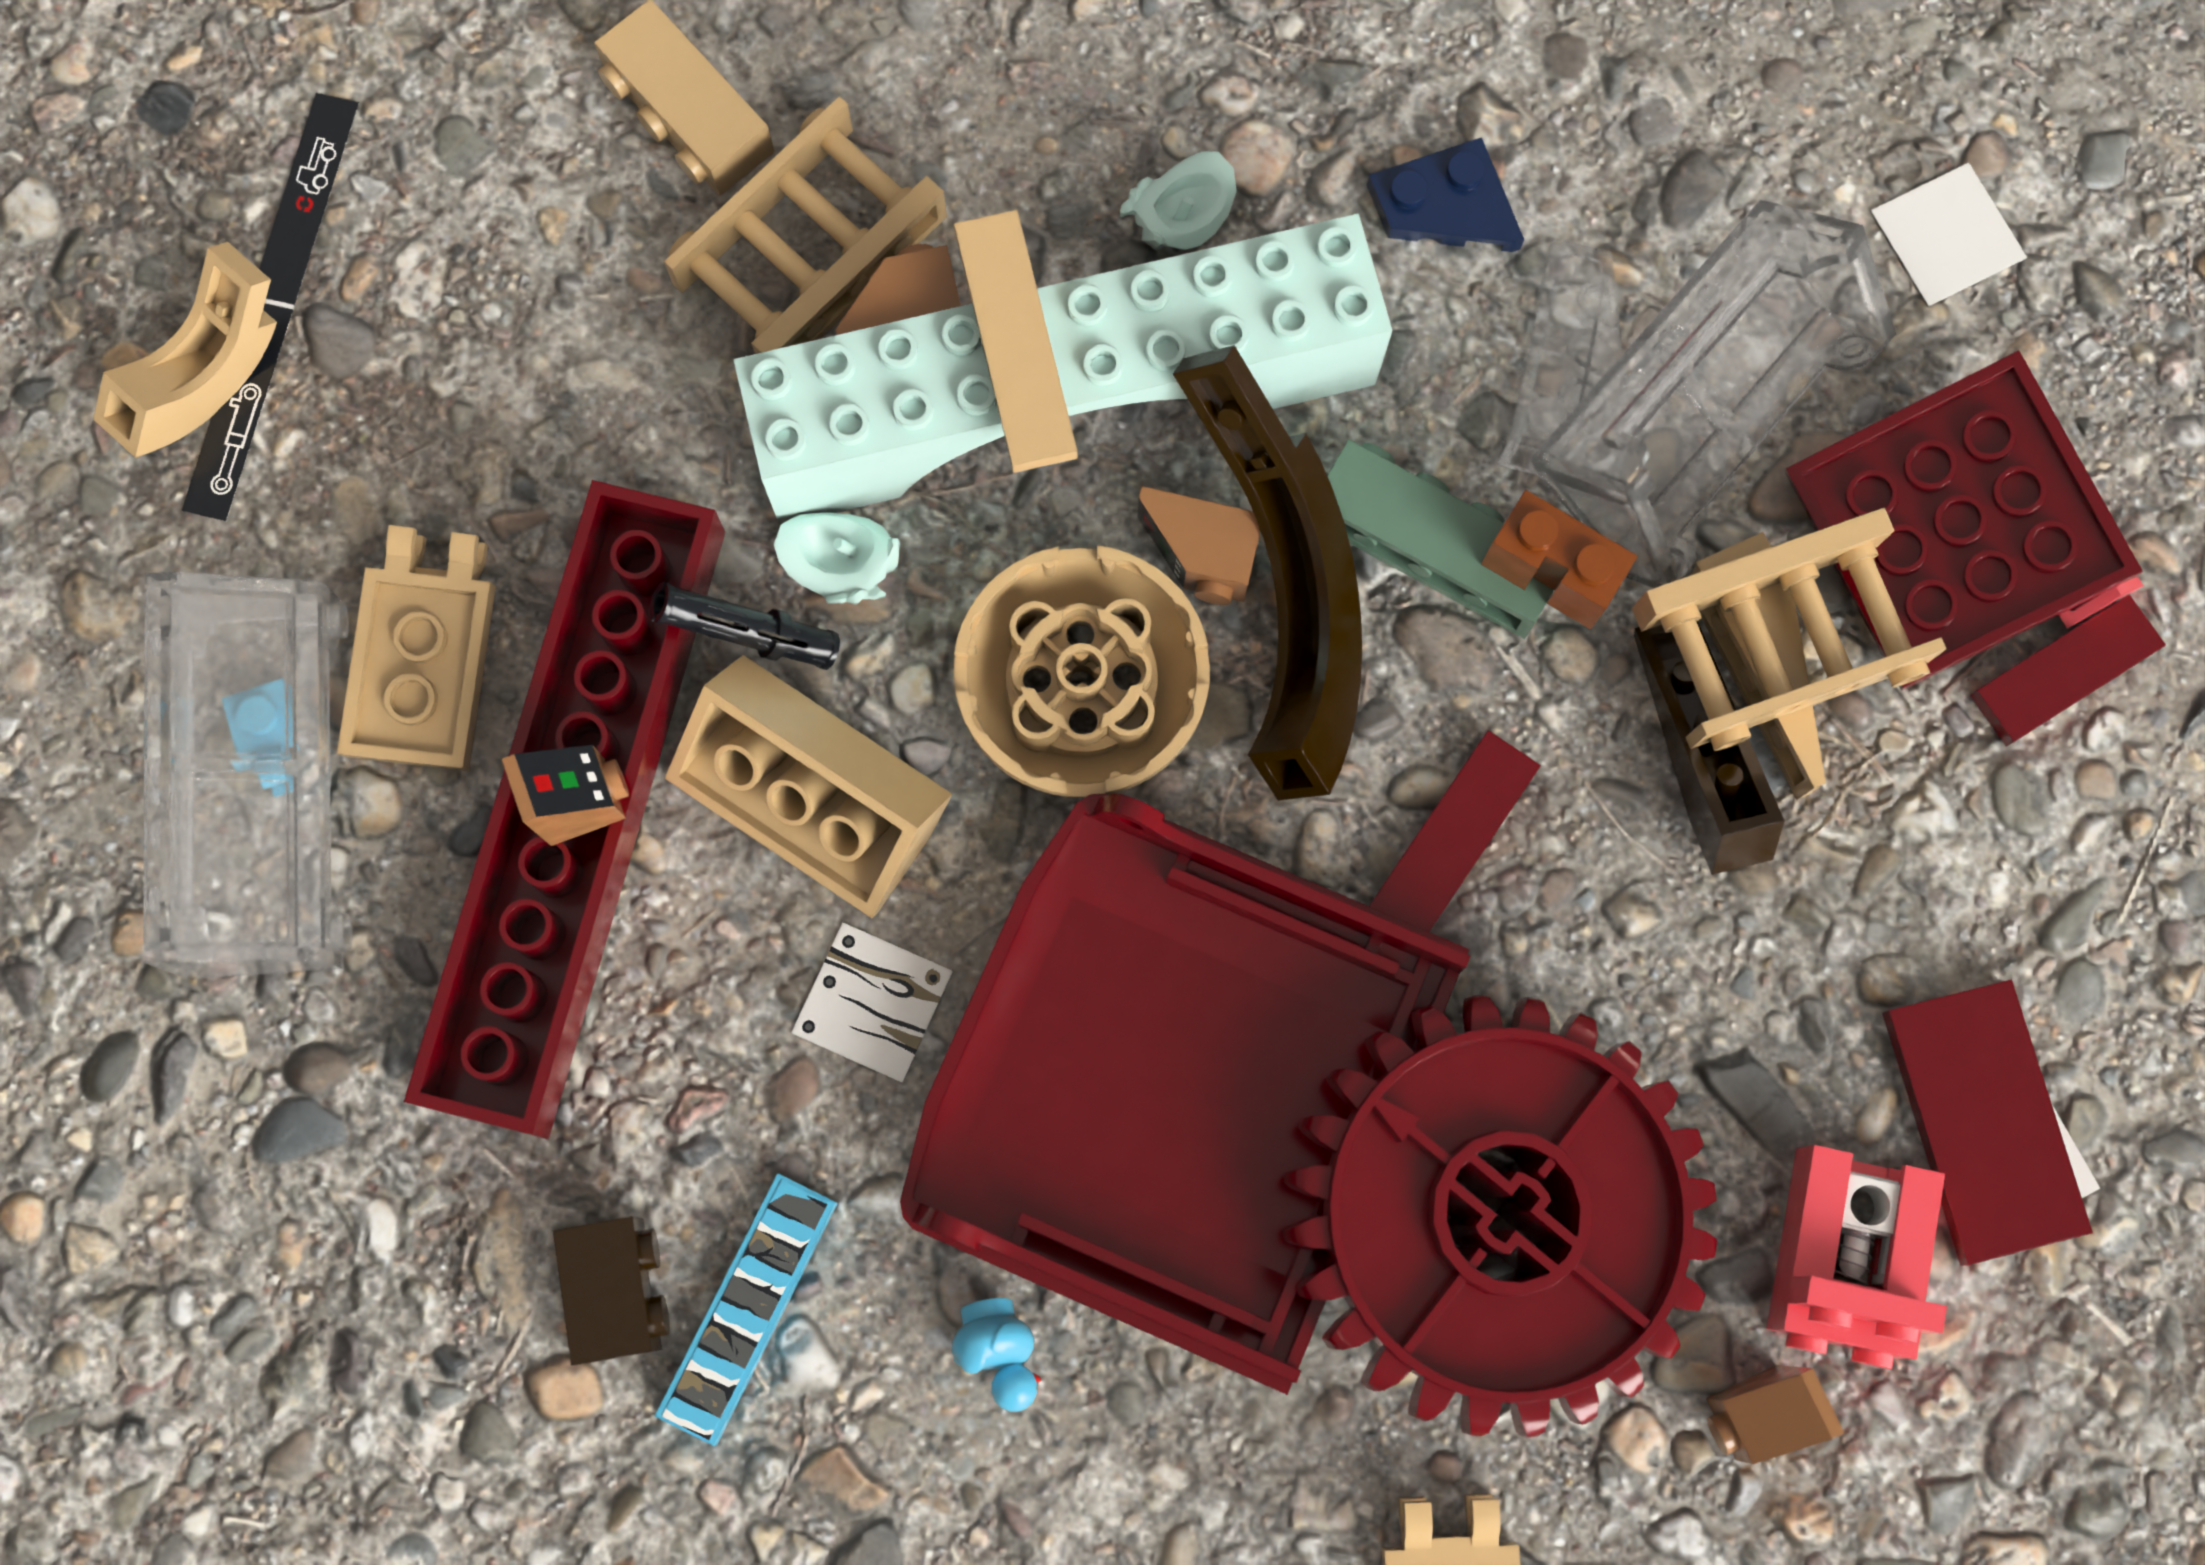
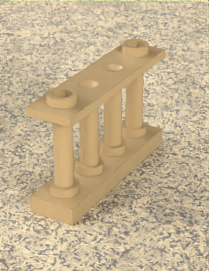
(823, 294)
(1795, 568)

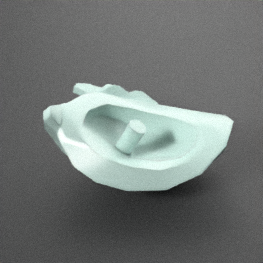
(1184, 203)
(837, 555)

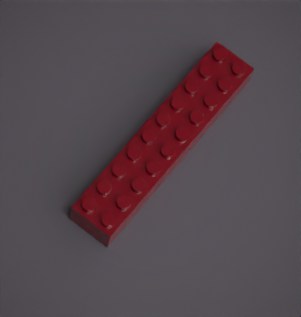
(544, 911)

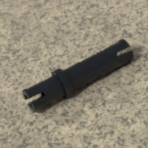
(809, 644)

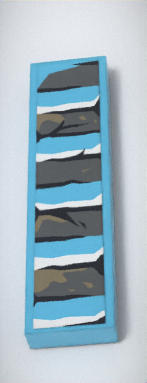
(746, 1310)

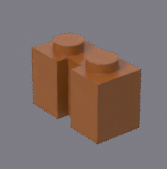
(1561, 554)

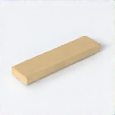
(1015, 341)

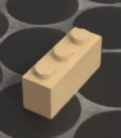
(683, 98)

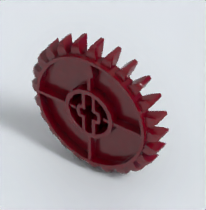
(1590, 1185)

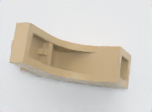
(199, 366)

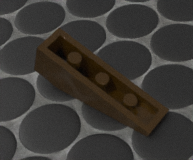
(1721, 789)

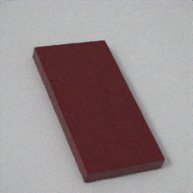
(1987, 1123)

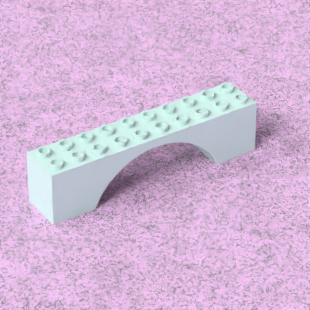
(891, 402)

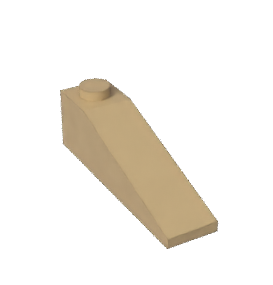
(1792, 736)

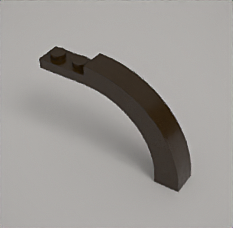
(1312, 574)

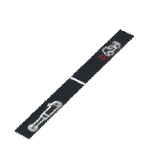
(285, 264)

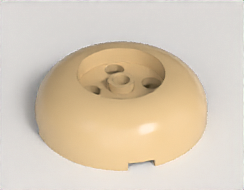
(1024, 626)

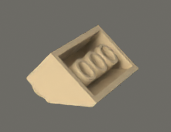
(806, 784)

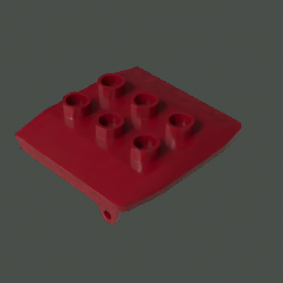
(1146, 1079)

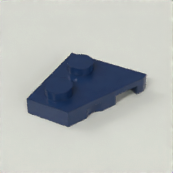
(1446, 199)

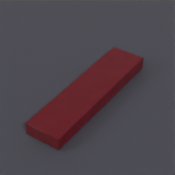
(1456, 833)

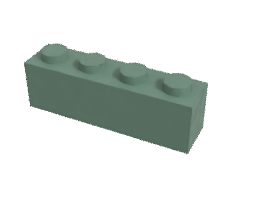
(1429, 535)

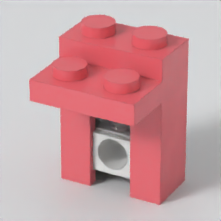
(1891, 1309)

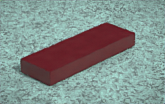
(2067, 670)

